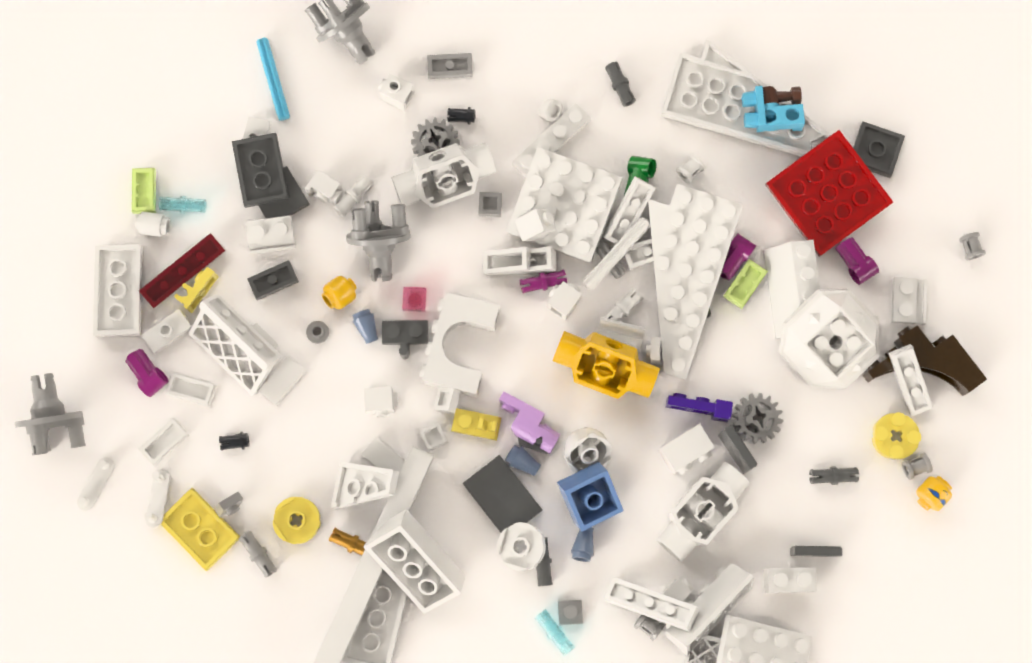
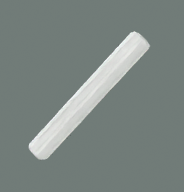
(616, 253)

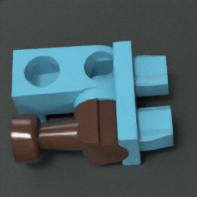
(768, 113)

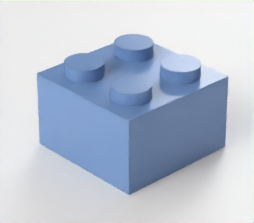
(590, 496)

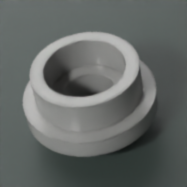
(317, 339)

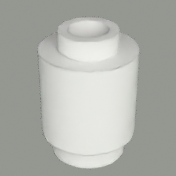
(152, 224)

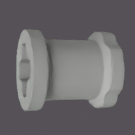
(972, 246)
(917, 466)
(649, 626)

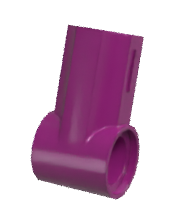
(738, 252)
(859, 265)
(149, 377)

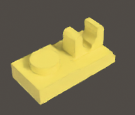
(203, 283)
(476, 424)

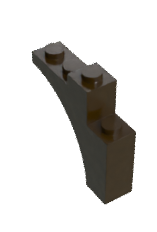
(944, 360)

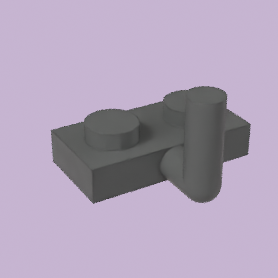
(405, 334)

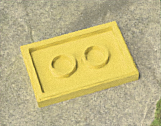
(199, 529)

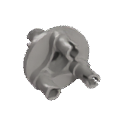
(343, 26)
(376, 238)
(48, 413)

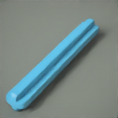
(273, 79)

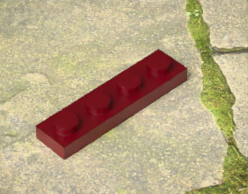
(181, 270)

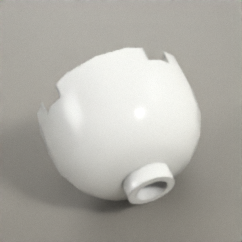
(586, 448)

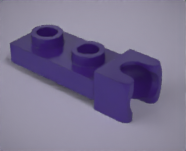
(719, 410)

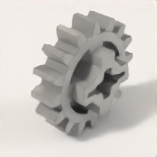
(444, 138)
(755, 409)

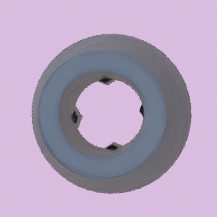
(365, 324)
(522, 460)
(583, 546)

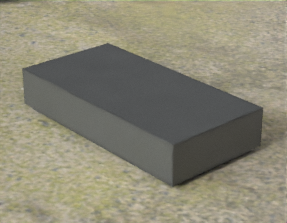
(816, 551)

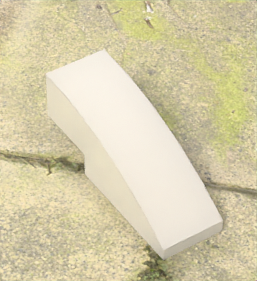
(520, 261)

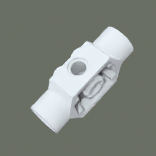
(444, 175)
(703, 511)

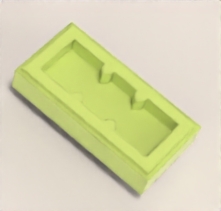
(143, 190)
(745, 284)

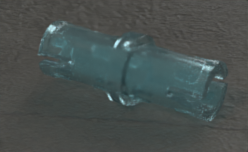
(182, 204)
(554, 632)

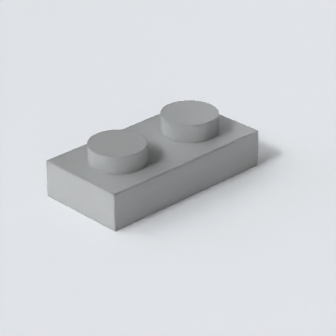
(449, 66)

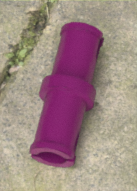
(542, 281)

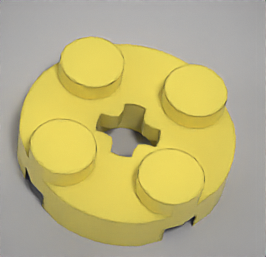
(909, 436)
(283, 519)

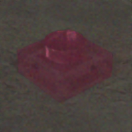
(414, 299)

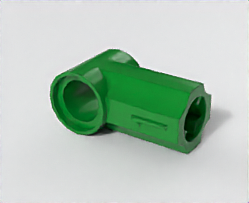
(642, 168)

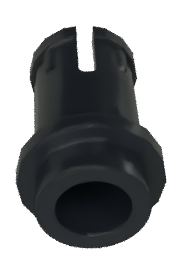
(461, 115)
(234, 441)

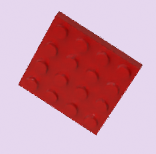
(829, 193)

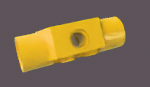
(606, 365)

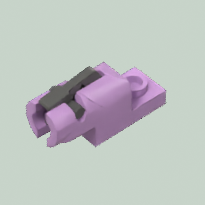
(528, 425)

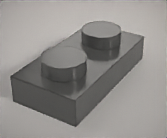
(273, 280)

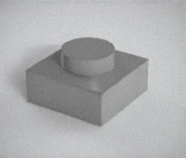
(490, 204)
(229, 505)
(570, 612)

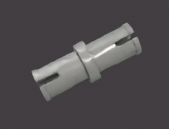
(258, 554)

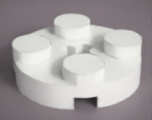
(510, 553)

